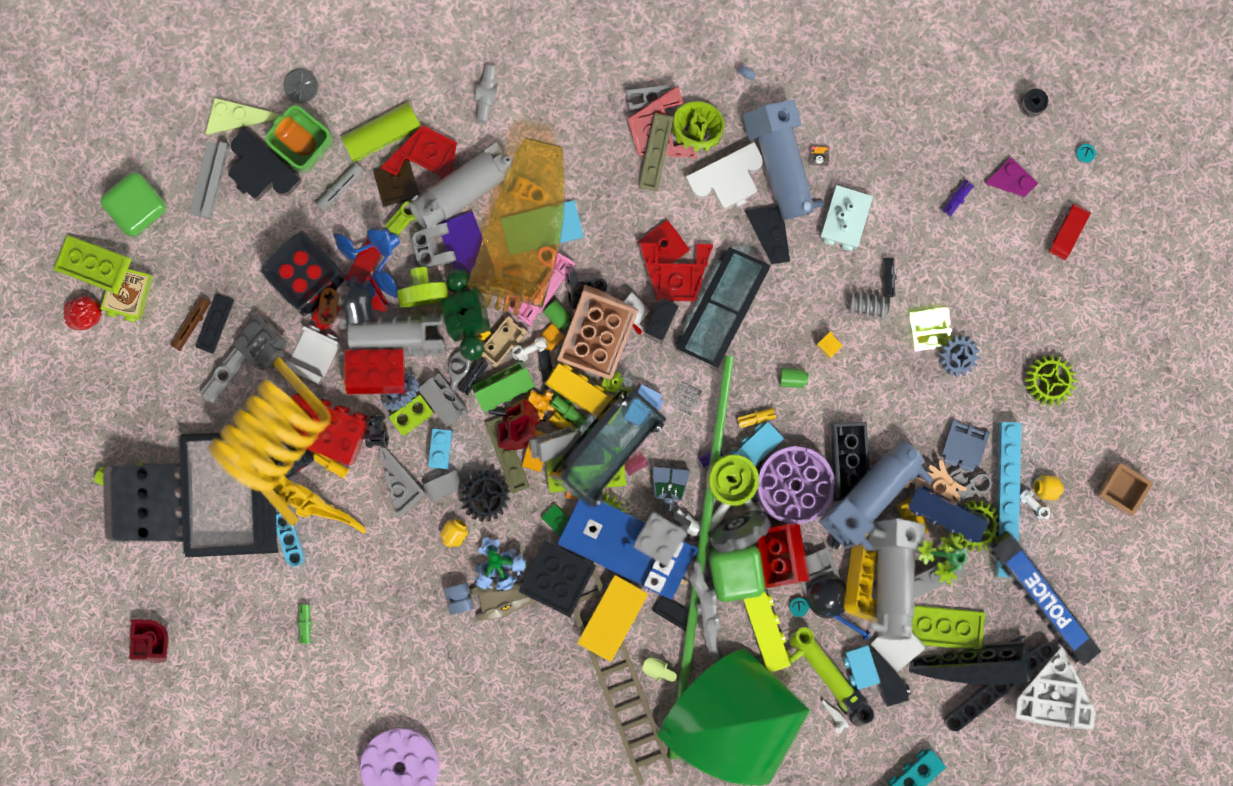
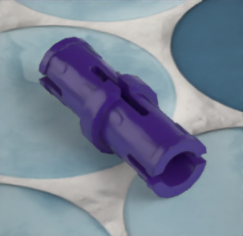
(957, 198)

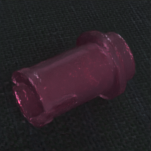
(636, 465)

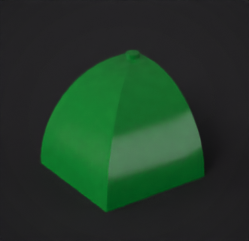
(735, 721)

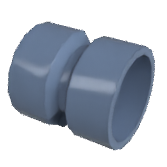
(458, 598)

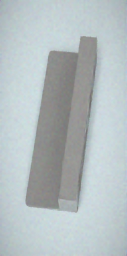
(209, 179)

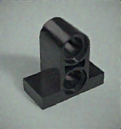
(573, 279)

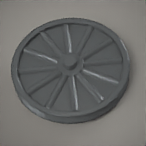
(300, 86)

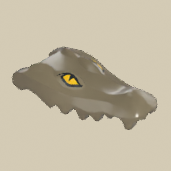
(500, 602)

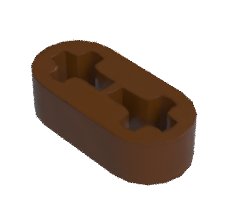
(324, 305)

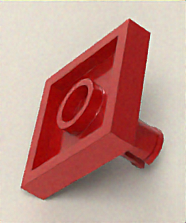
(670, 244)

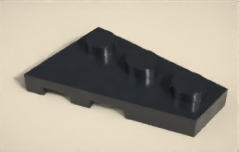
(771, 233)

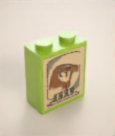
(130, 298)

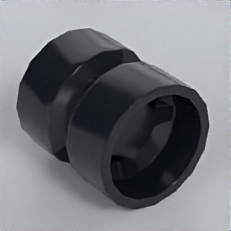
(1034, 102)

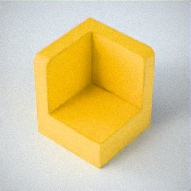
(829, 345)

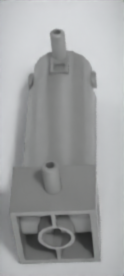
(896, 547)

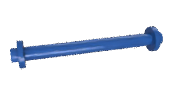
(866, 635)

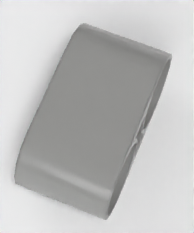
(443, 486)

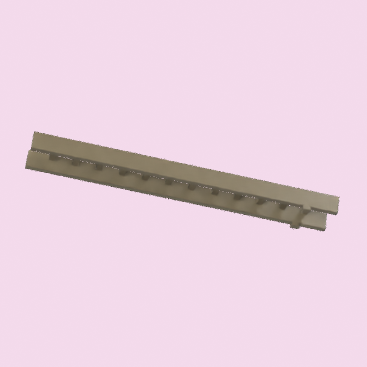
(614, 711)

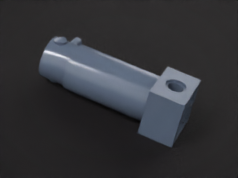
(775, 131)
(873, 495)

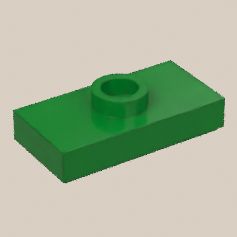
(556, 519)

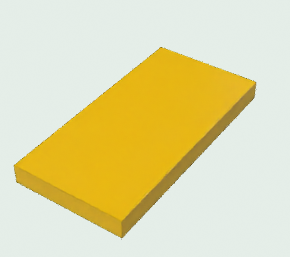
(612, 618)

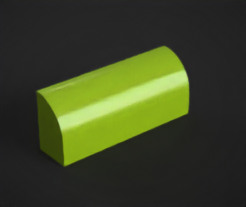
(380, 132)

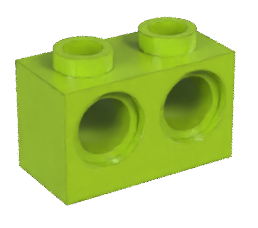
(414, 419)

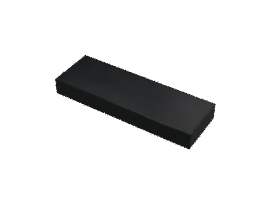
(214, 323)

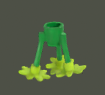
(954, 553)

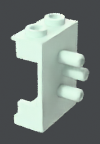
(852, 218)

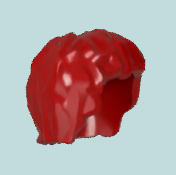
(82, 313)

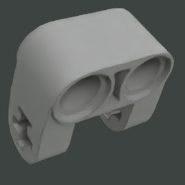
(430, 247)

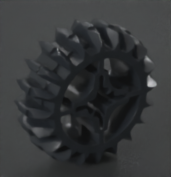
(485, 503)

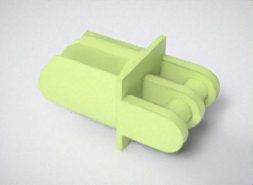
(657, 669)

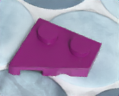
(1013, 179)

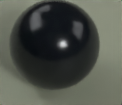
(826, 596)

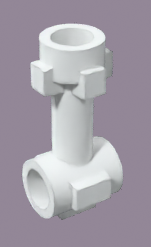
(522, 353)
(1041, 512)

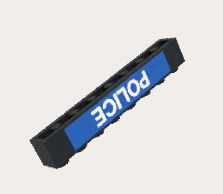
(1044, 598)

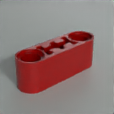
(1069, 232)

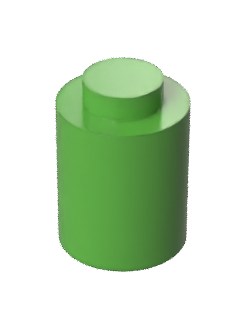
(558, 315)
(793, 378)

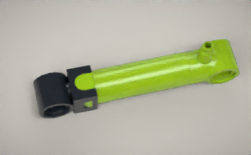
(849, 700)

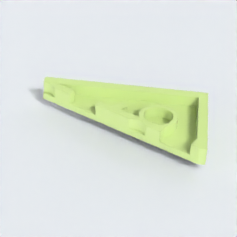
(231, 115)

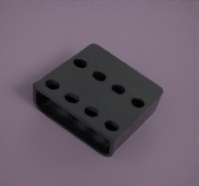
(141, 503)

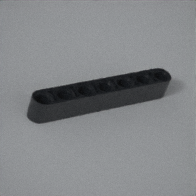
(994, 696)

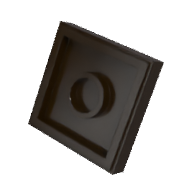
(396, 188)

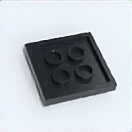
(557, 578)

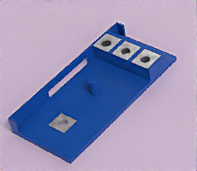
(613, 547)

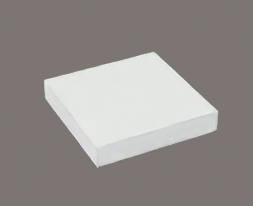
(898, 652)

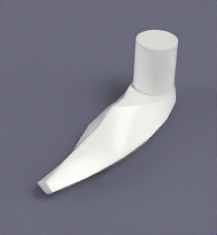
(838, 718)

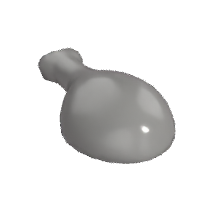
(458, 369)

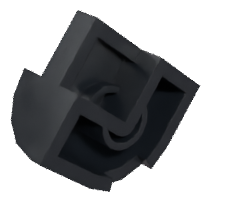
(359, 300)

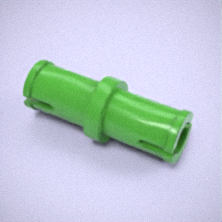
(568, 411)
(304, 624)

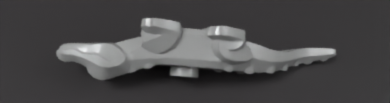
(707, 608)

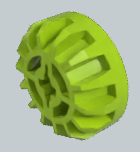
(700, 117)

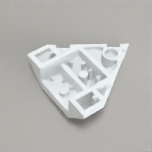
(1056, 697)

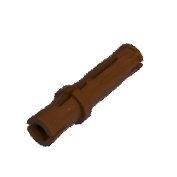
(203, 304)

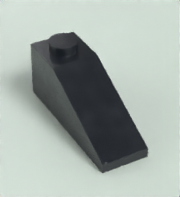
(891, 685)

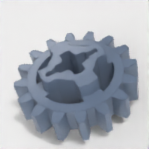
(960, 363)
(396, 401)

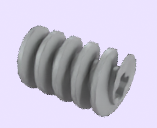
(869, 305)

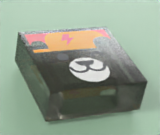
(819, 156)

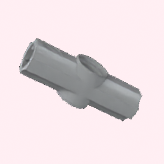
(215, 385)

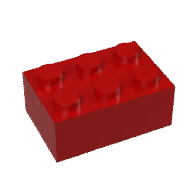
(375, 371)
(783, 556)

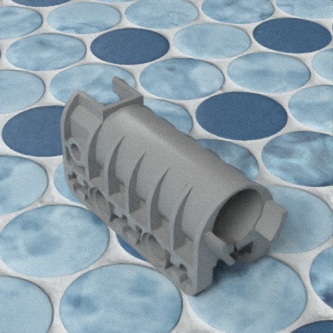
(396, 333)

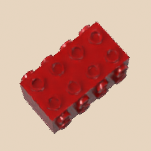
(341, 437)

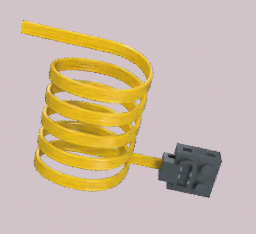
(258, 434)

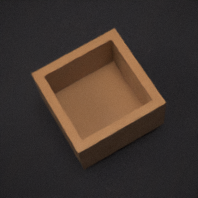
(1124, 489)

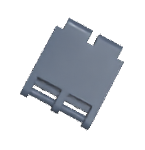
(964, 446)

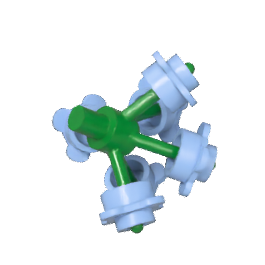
(495, 561)

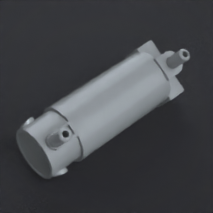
(461, 187)

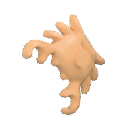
(941, 482)

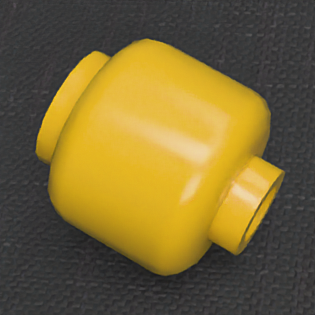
(1048, 487)
(454, 533)

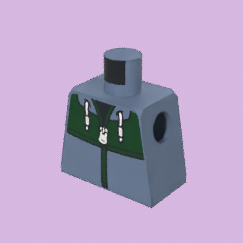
(669, 485)

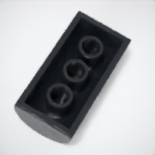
(848, 456)

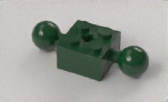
(465, 315)

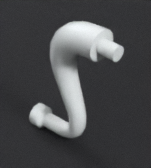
(716, 519)

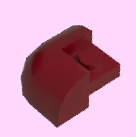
(518, 426)
(148, 641)

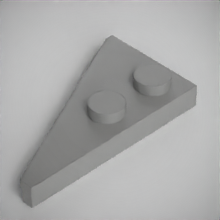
(403, 488)

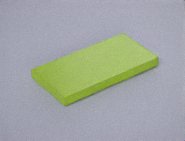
(92, 264)
(948, 627)

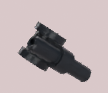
(376, 435)

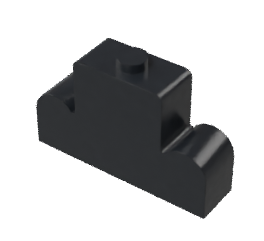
(259, 168)

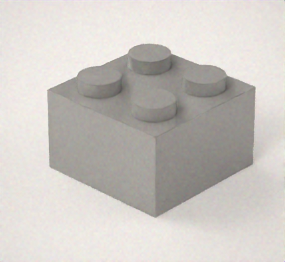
(659, 538)

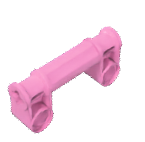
(556, 280)

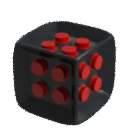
(301, 273)

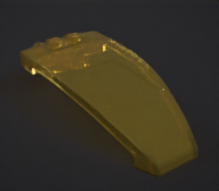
(523, 229)

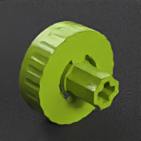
(422, 291)
(732, 466)

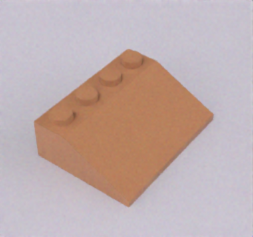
(597, 332)

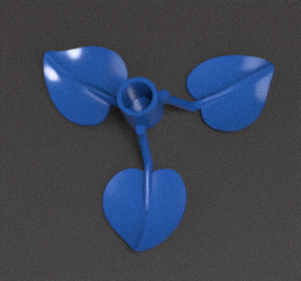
(384, 243)

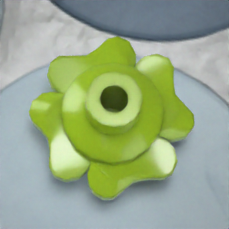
(614, 384)

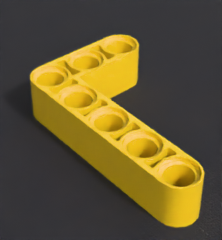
(860, 584)

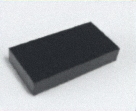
(672, 612)

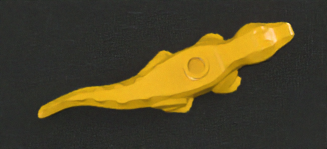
(308, 502)

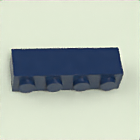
(948, 513)

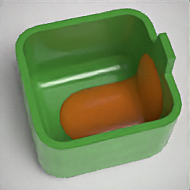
(299, 139)

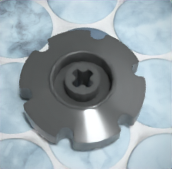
(740, 531)

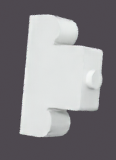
(728, 178)

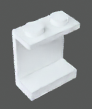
(313, 354)

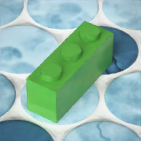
(503, 386)

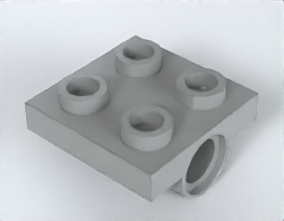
(818, 565)

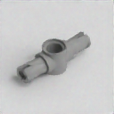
(485, 94)

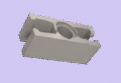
(645, 92)
(443, 400)
(554, 443)

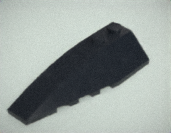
(988, 665)

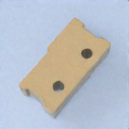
(503, 341)

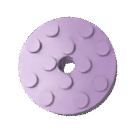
(815, 483)
(403, 746)

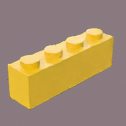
(577, 389)

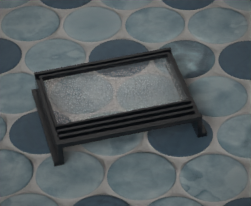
(217, 509)

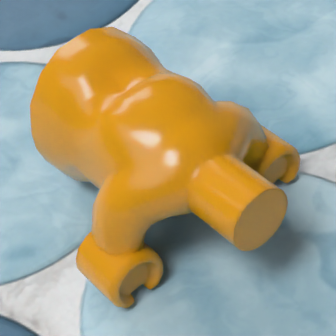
(541, 402)

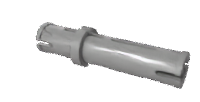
(339, 187)

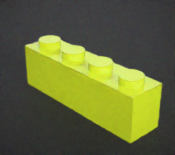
(766, 632)

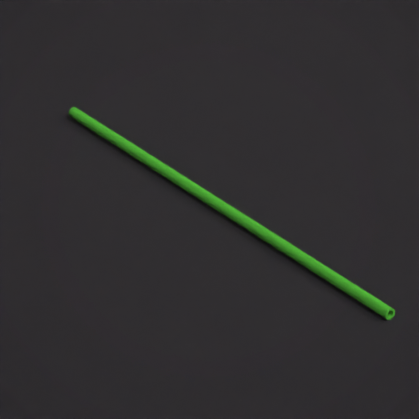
(704, 530)

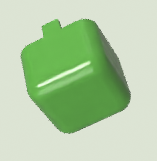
(133, 204)
(736, 573)

